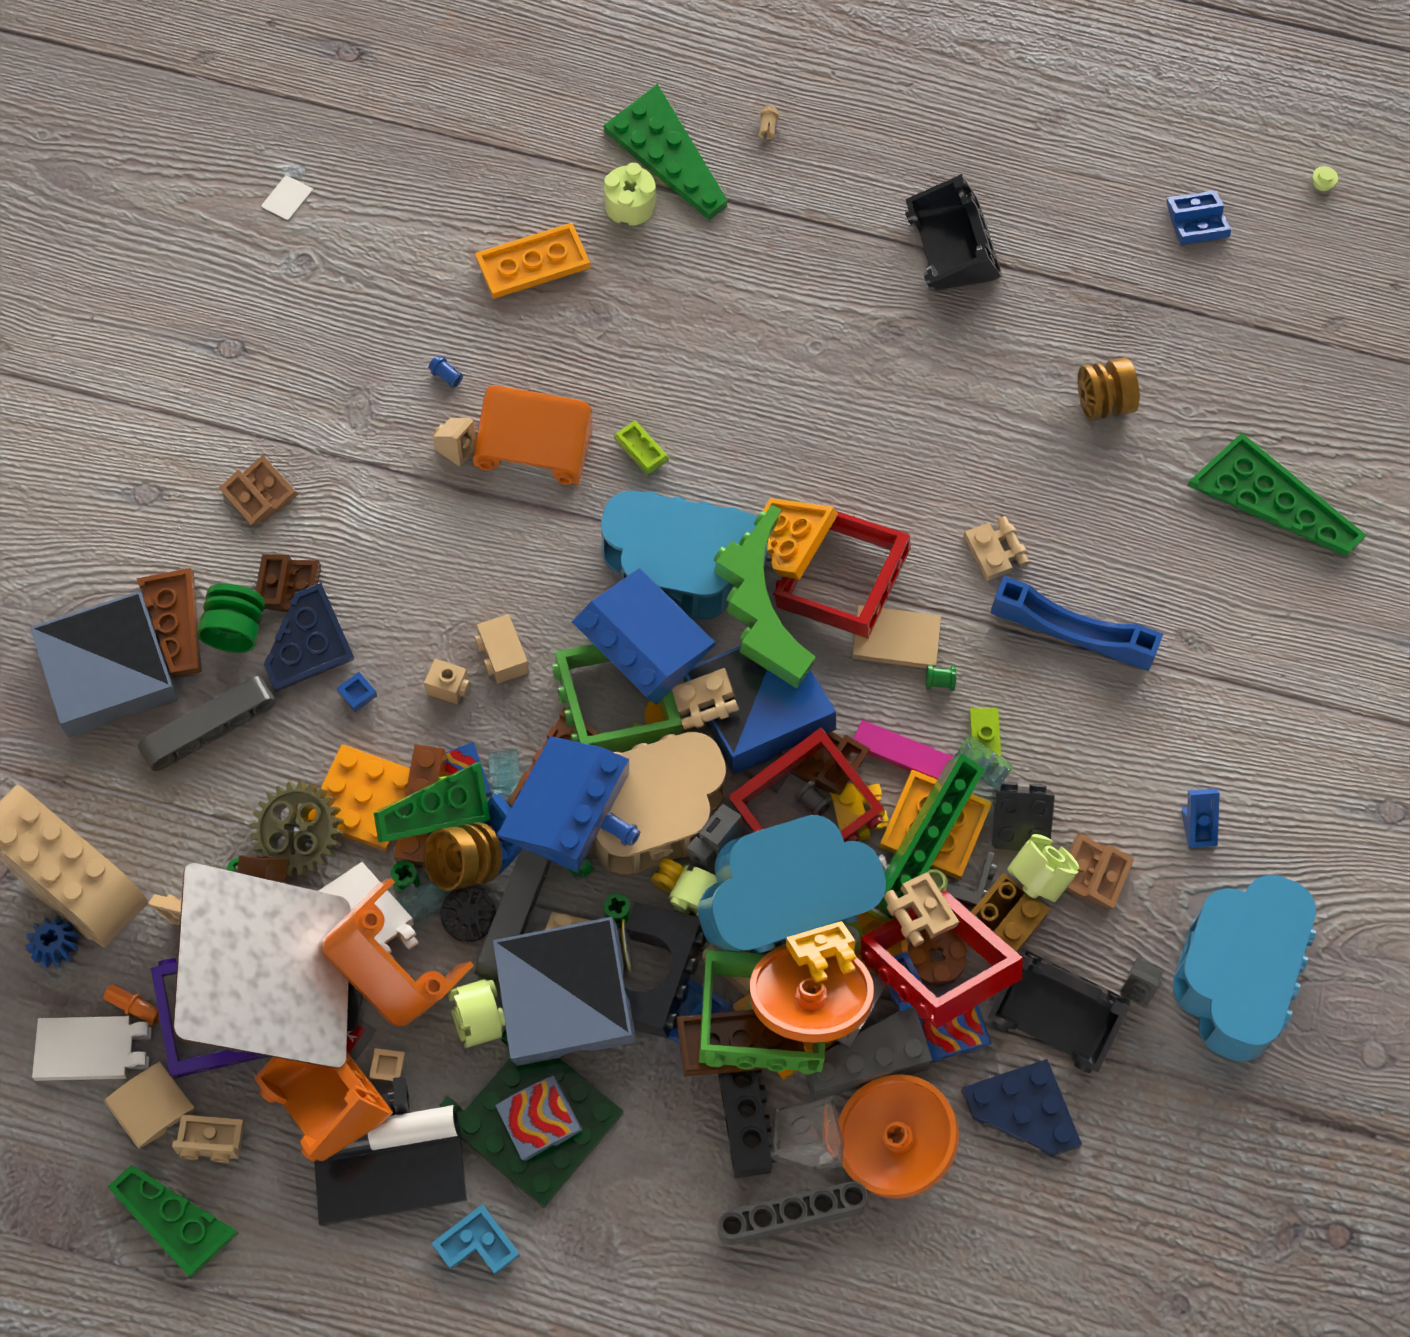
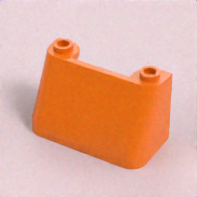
(534, 432)
(325, 1102)

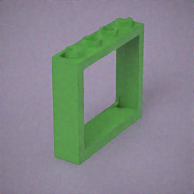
(617, 740)
(742, 965)

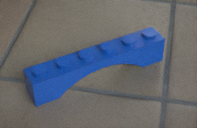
(1029, 608)

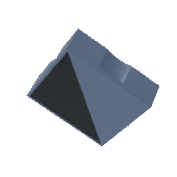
(103, 664)
(563, 991)

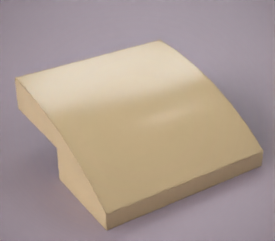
(148, 1105)

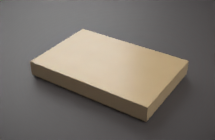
(900, 639)

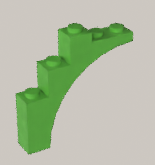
(765, 636)

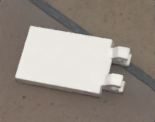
(355, 886)
(88, 1048)

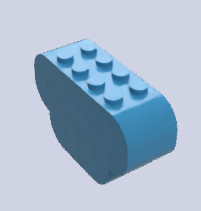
(674, 546)
(787, 885)
(1245, 964)

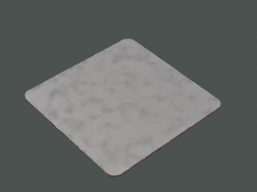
(257, 969)

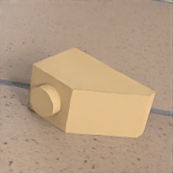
(456, 439)

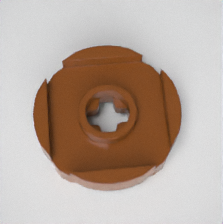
(940, 972)

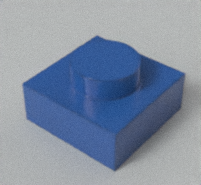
(356, 692)

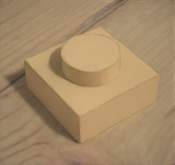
(386, 1065)

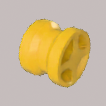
(667, 875)

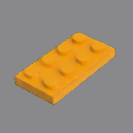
(532, 260)

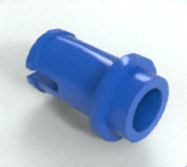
(445, 371)
(625, 832)

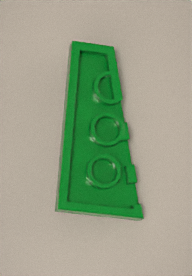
(444, 804)
(173, 1221)

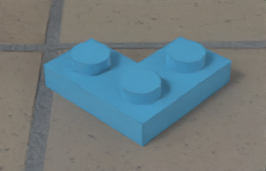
(480, 1234)

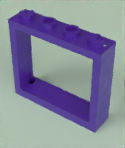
(192, 1065)

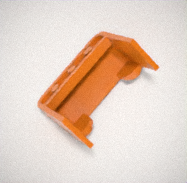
(373, 970)

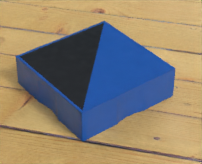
(769, 713)

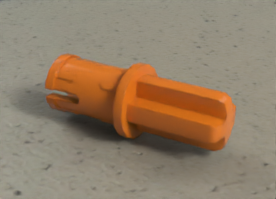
(132, 1004)

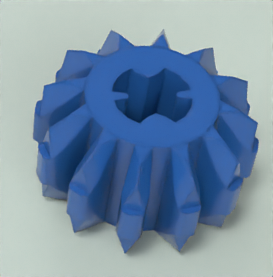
(56, 950)

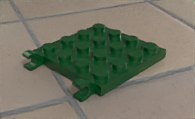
(550, 1169)

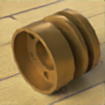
(1108, 389)
(462, 856)

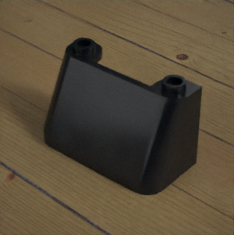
(953, 235)
(1061, 1011)

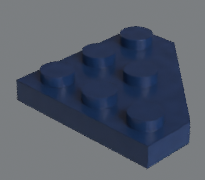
(307, 640)
(1025, 1107)

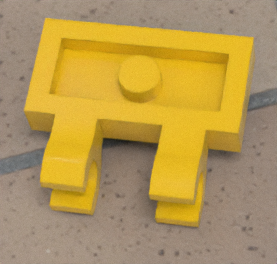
(850, 807)
(821, 943)

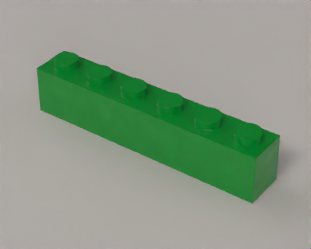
(932, 825)

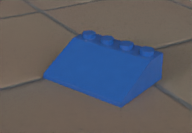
(644, 634)
(565, 801)

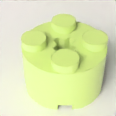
(629, 194)
(1043, 868)
(689, 890)
(476, 1013)

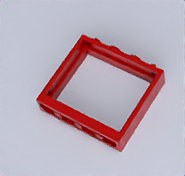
(863, 625)
(789, 762)
(1004, 972)

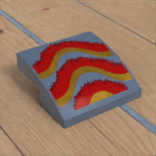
(538, 1117)

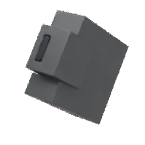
(718, 831)

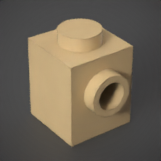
(447, 681)

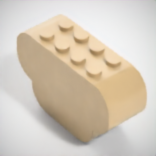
(668, 797)
(65, 869)

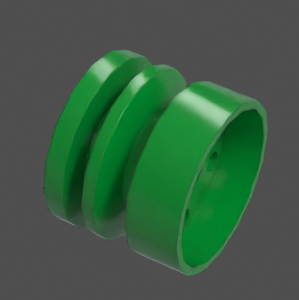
(231, 618)

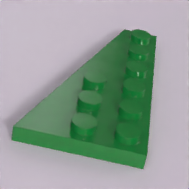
(660, 142)
(1262, 487)

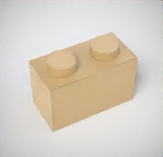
(502, 649)

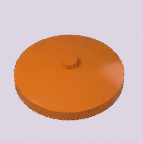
(809, 1011)
(898, 1136)

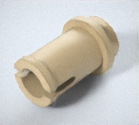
(768, 116)

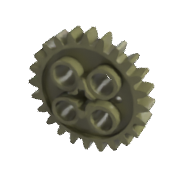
(321, 830)

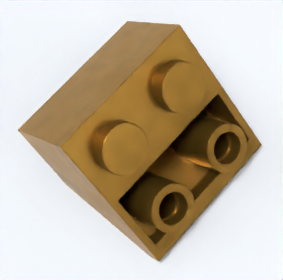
(1011, 912)

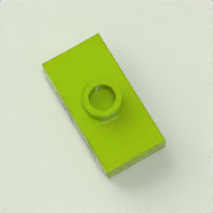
(641, 447)
(986, 727)

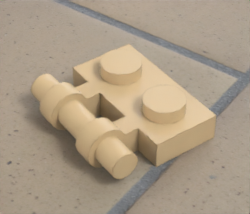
(988, 551)
(704, 692)
(928, 904)

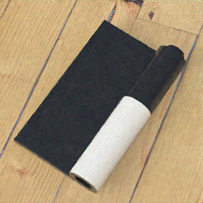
(394, 1168)

